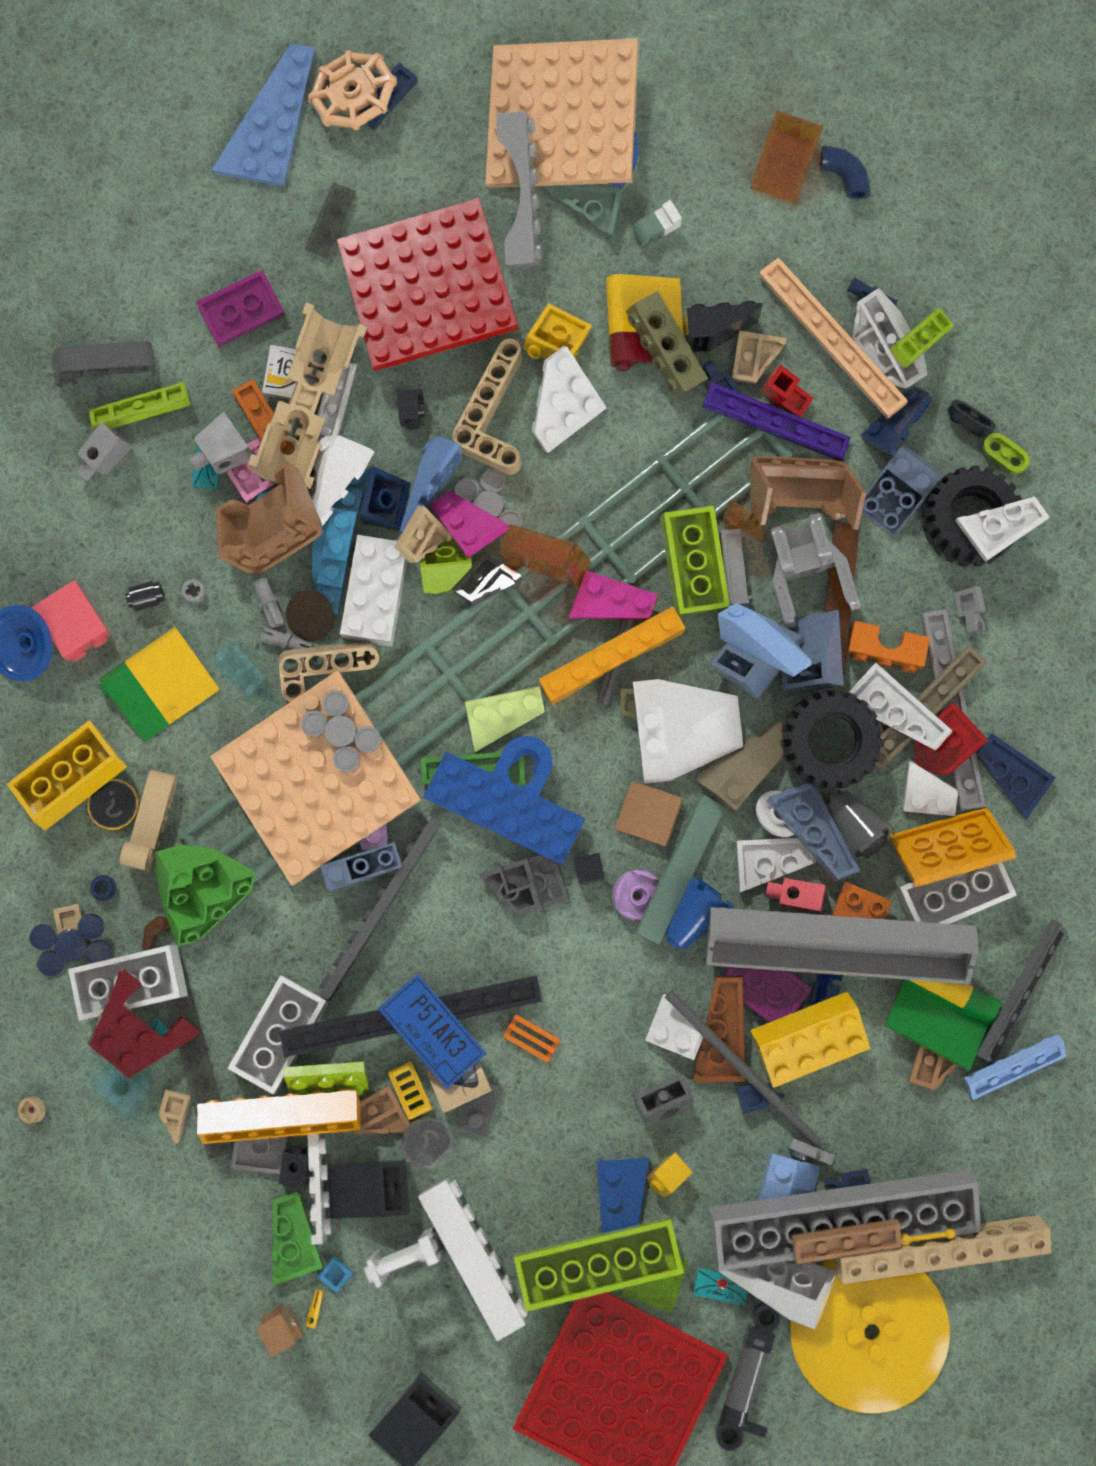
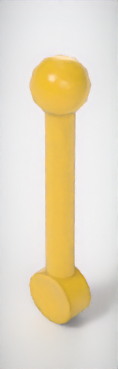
(906, 1239)

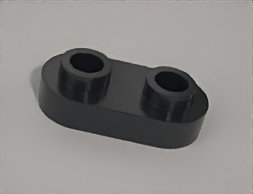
(968, 416)

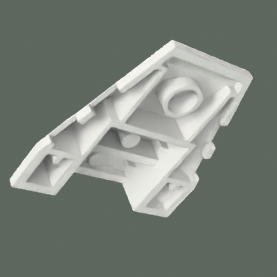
(683, 727)

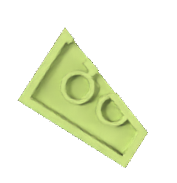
(501, 713)

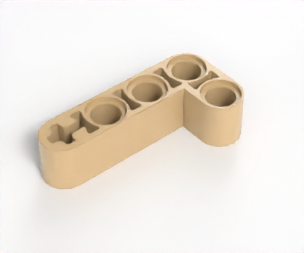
(327, 666)
(149, 822)

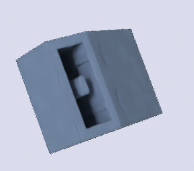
(900, 490)
(823, 647)
(746, 670)

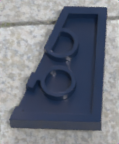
(887, 433)
(1015, 774)

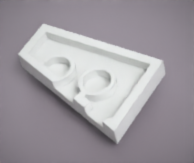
(1000, 527)

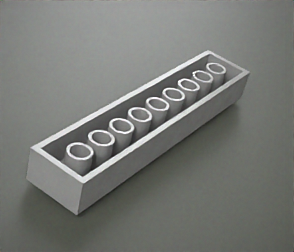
(763, 1229)

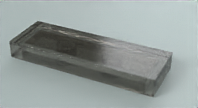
(330, 220)

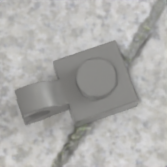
(969, 605)

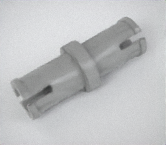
(282, 640)

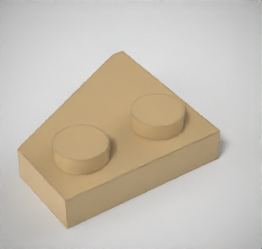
(755, 355)
(421, 535)

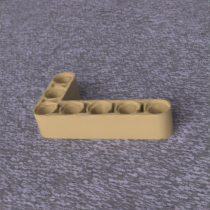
(487, 409)

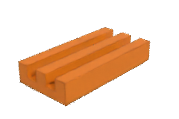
(551, 1049)

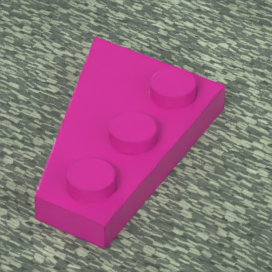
(467, 523)
(611, 599)

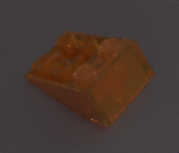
(786, 157)

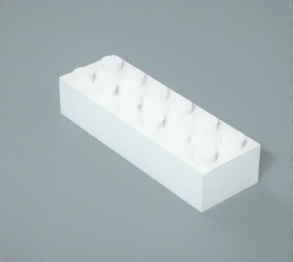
(472, 1258)

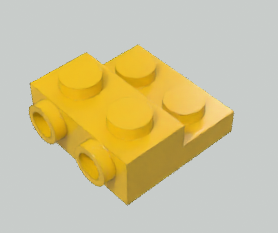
(553, 331)

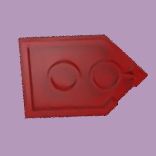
(956, 747)

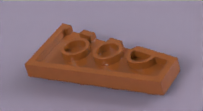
(727, 1022)

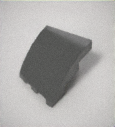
(526, 882)

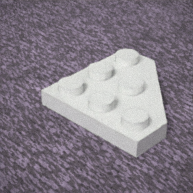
(564, 400)

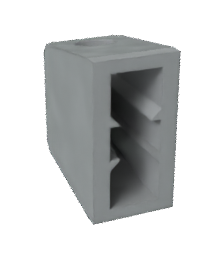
(220, 446)
(102, 451)

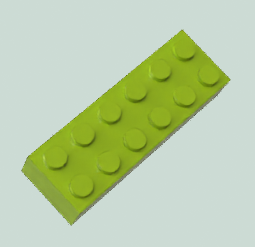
(598, 1264)

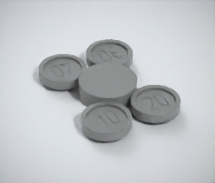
(492, 482)
(341, 731)

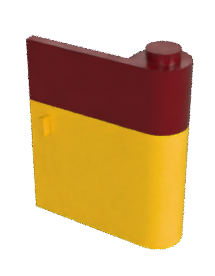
(622, 293)

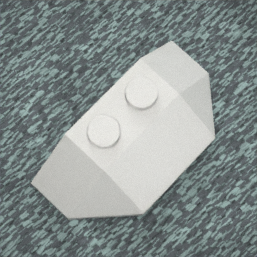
(876, 330)

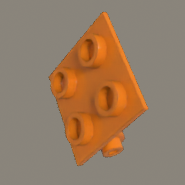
(861, 903)

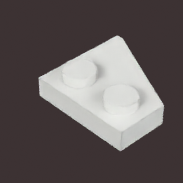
(928, 793)
(673, 1031)

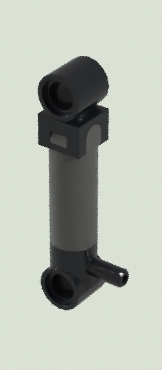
(746, 1378)

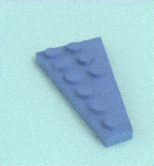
(267, 133)

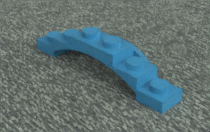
(333, 547)

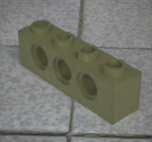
(666, 331)

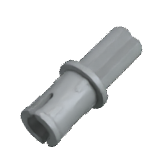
(268, 602)

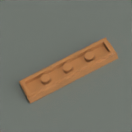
(846, 1241)

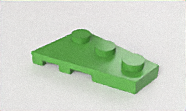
(292, 1246)

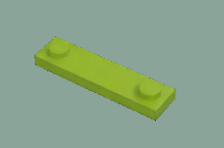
(921, 338)
(140, 406)

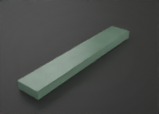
(679, 869)

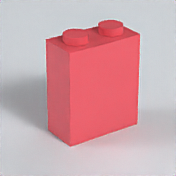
(72, 621)

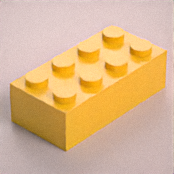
(66, 775)
(810, 1039)

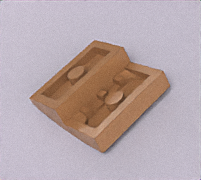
(649, 814)

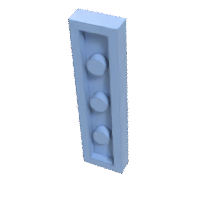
(1015, 1066)

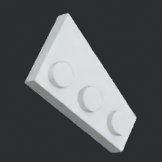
(769, 859)

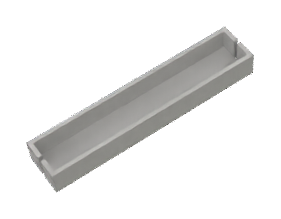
(841, 945)

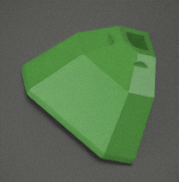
(199, 888)

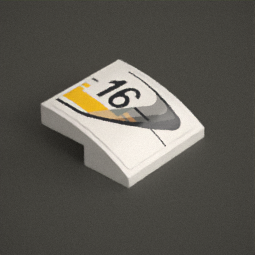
(278, 366)

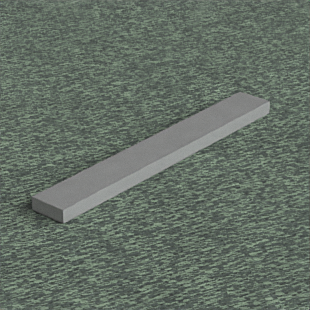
(941, 654)

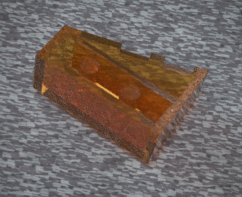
(544, 555)

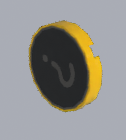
(114, 805)

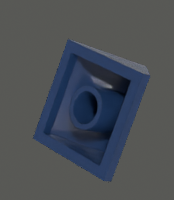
(384, 500)

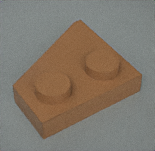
(929, 1069)
(382, 1114)

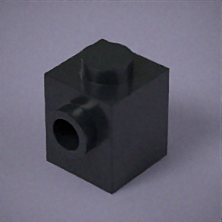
(294, 1168)

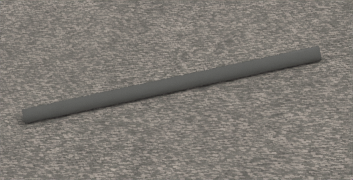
(753, 1078)

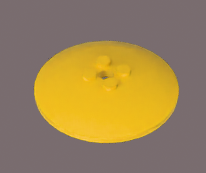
(879, 1371)

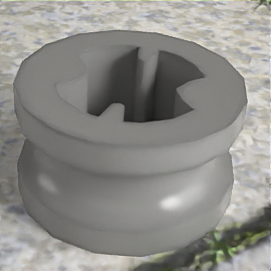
(189, 597)

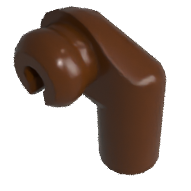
(152, 929)

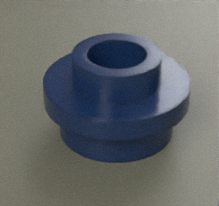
(95, 884)

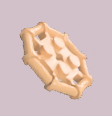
(343, 74)

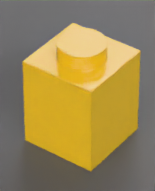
(668, 1175)

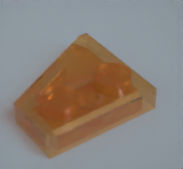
(740, 518)

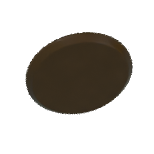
(309, 615)

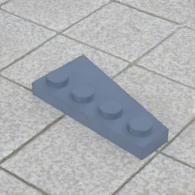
(813, 825)

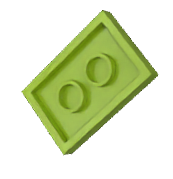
(327, 1078)

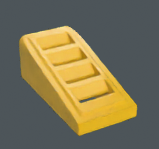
(401, 1094)

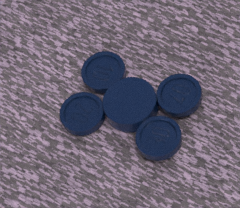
(70, 944)

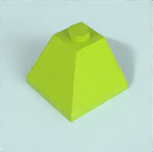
(444, 567)

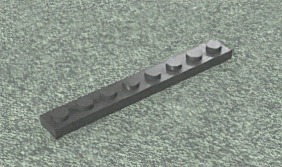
(374, 916)

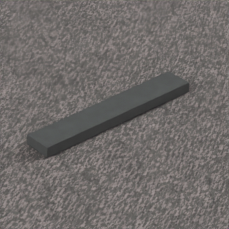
(1021, 992)

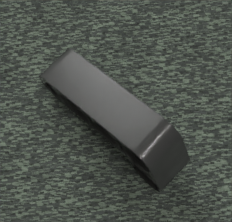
(101, 360)

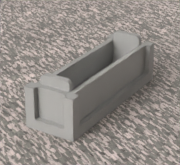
(734, 566)

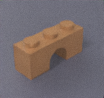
(280, 1329)

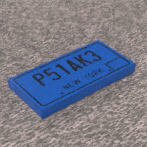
(431, 1031)

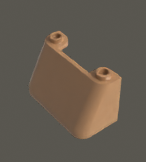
(269, 528)

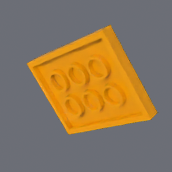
(952, 846)

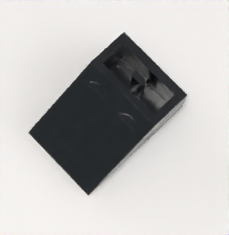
(714, 325)
(368, 1189)
(415, 1421)

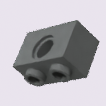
(664, 1100)

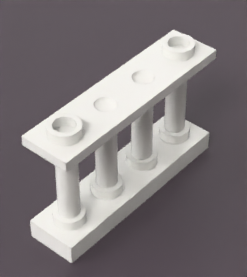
(427, 1249)

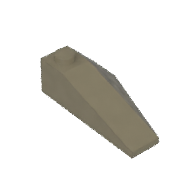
(739, 772)

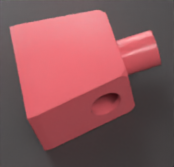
(810, 897)

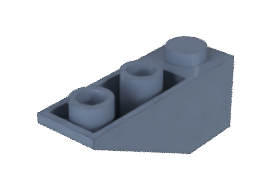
(360, 867)

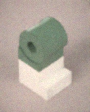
(657, 224)

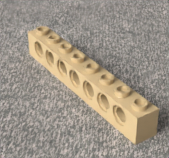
(994, 1243)

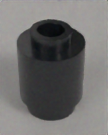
(145, 595)

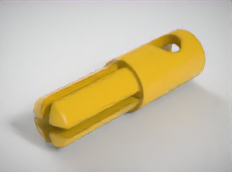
(315, 1308)

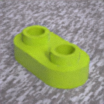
(1007, 451)

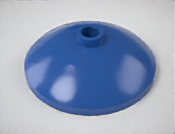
(18, 656)

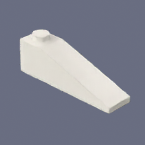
(335, 467)
(789, 1288)

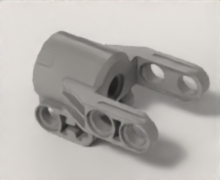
(803, 554)

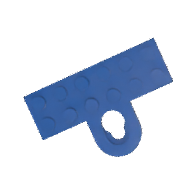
(506, 807)

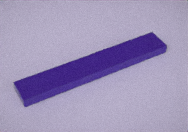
(776, 422)

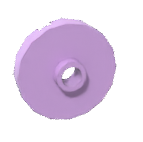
(623, 892)

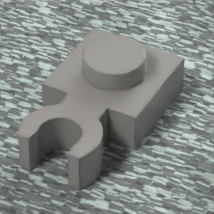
(804, 1150)

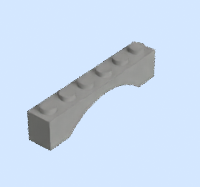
(521, 243)

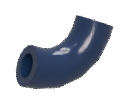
(849, 168)

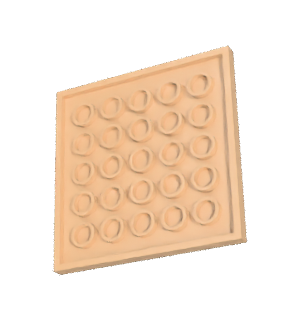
(580, 108)
(298, 795)

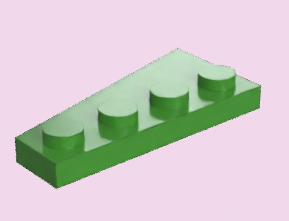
(484, 760)

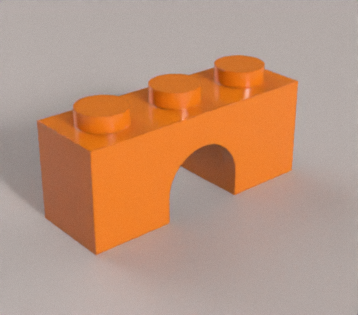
(865, 645)

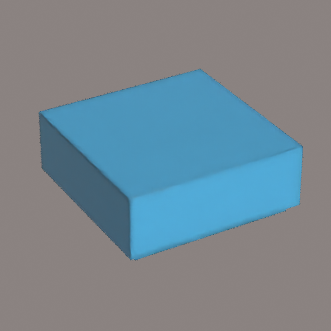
(335, 1274)

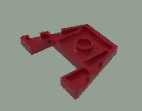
(126, 1038)

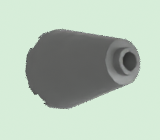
(859, 825)

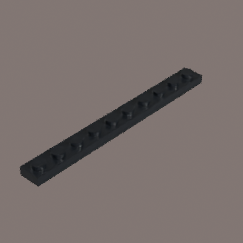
(373, 1024)

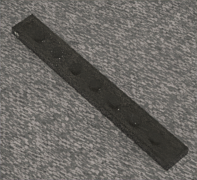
(197, 1061)

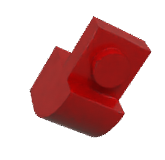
(783, 390)

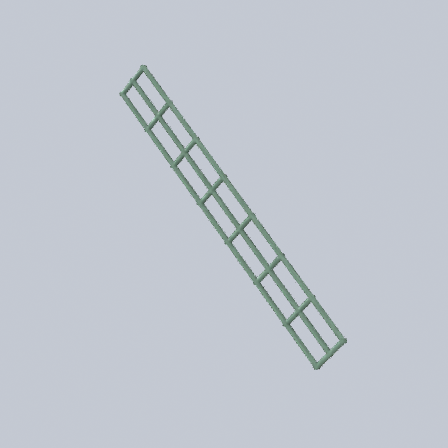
(685, 489)

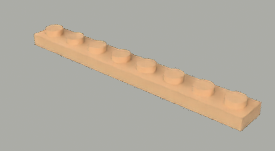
(833, 338)

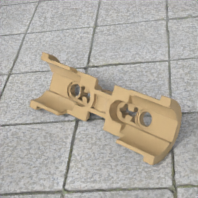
(338, 346)

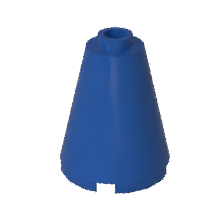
(693, 913)

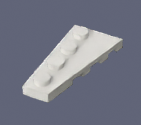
(900, 708)
(316, 1148)

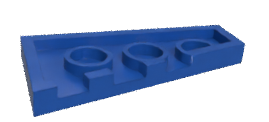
(621, 1191)

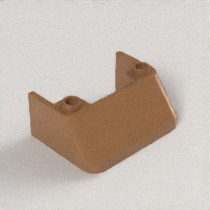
(805, 485)

